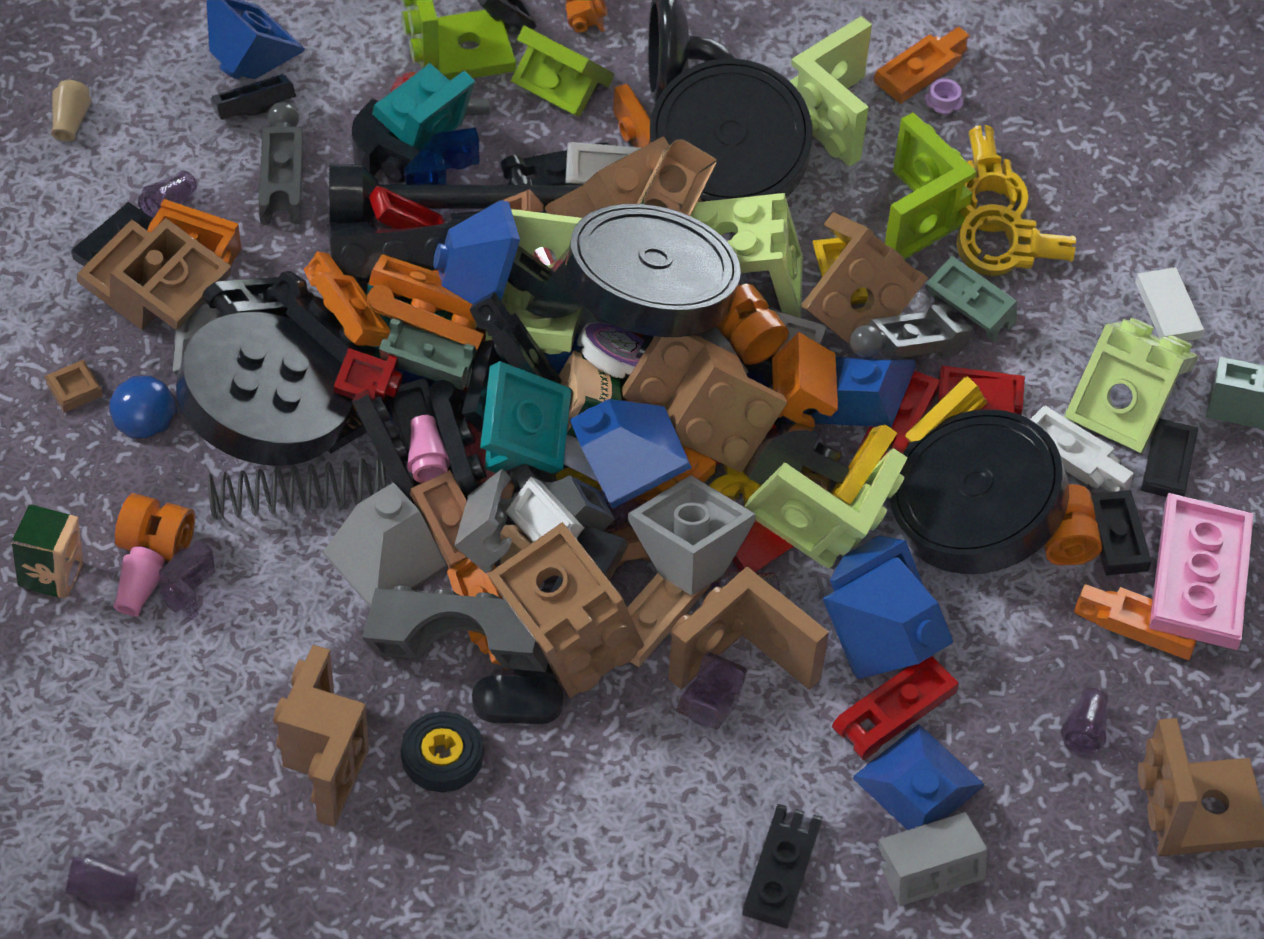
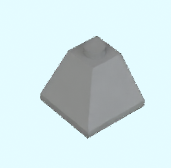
(691, 533)
(385, 545)

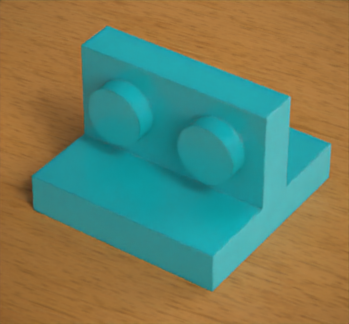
(425, 106)
(524, 420)

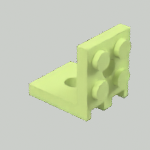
(823, 82)
(555, 233)
(762, 241)
(1142, 362)
(817, 519)

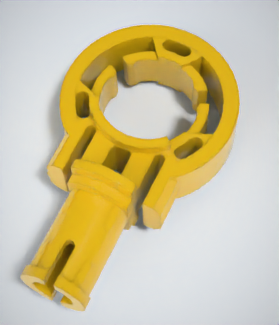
(992, 176)
(1017, 231)

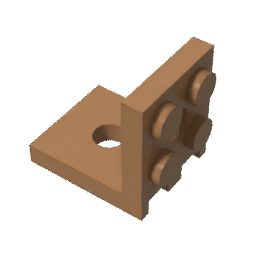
(862, 264)
(761, 615)
(581, 624)
(1179, 787)

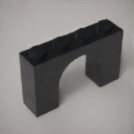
(358, 246)

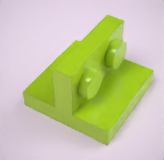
(558, 72)

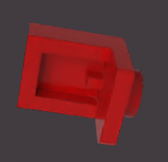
(368, 372)

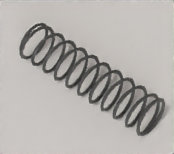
(214, 503)

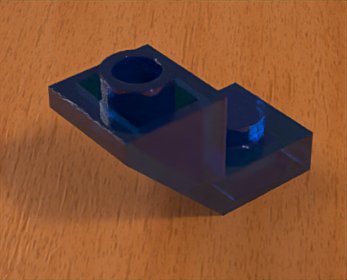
(444, 151)

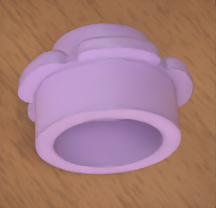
(944, 96)

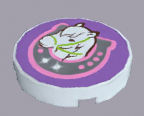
(610, 348)

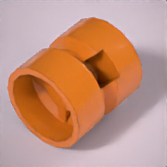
(752, 327)
(154, 527)
(1078, 534)

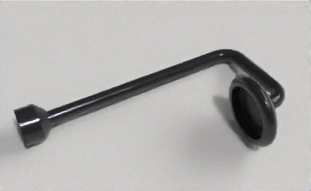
(668, 57)

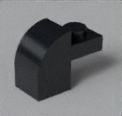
(378, 147)
(547, 285)
(794, 446)

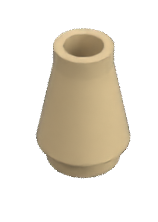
(69, 108)

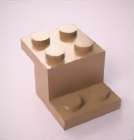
(621, 183)
(153, 274)
(706, 397)
(322, 734)

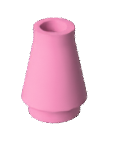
(426, 450)
(137, 579)

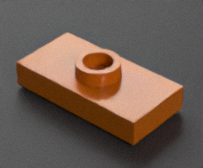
(631, 116)

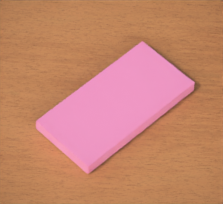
(1202, 571)

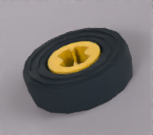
(442, 773)

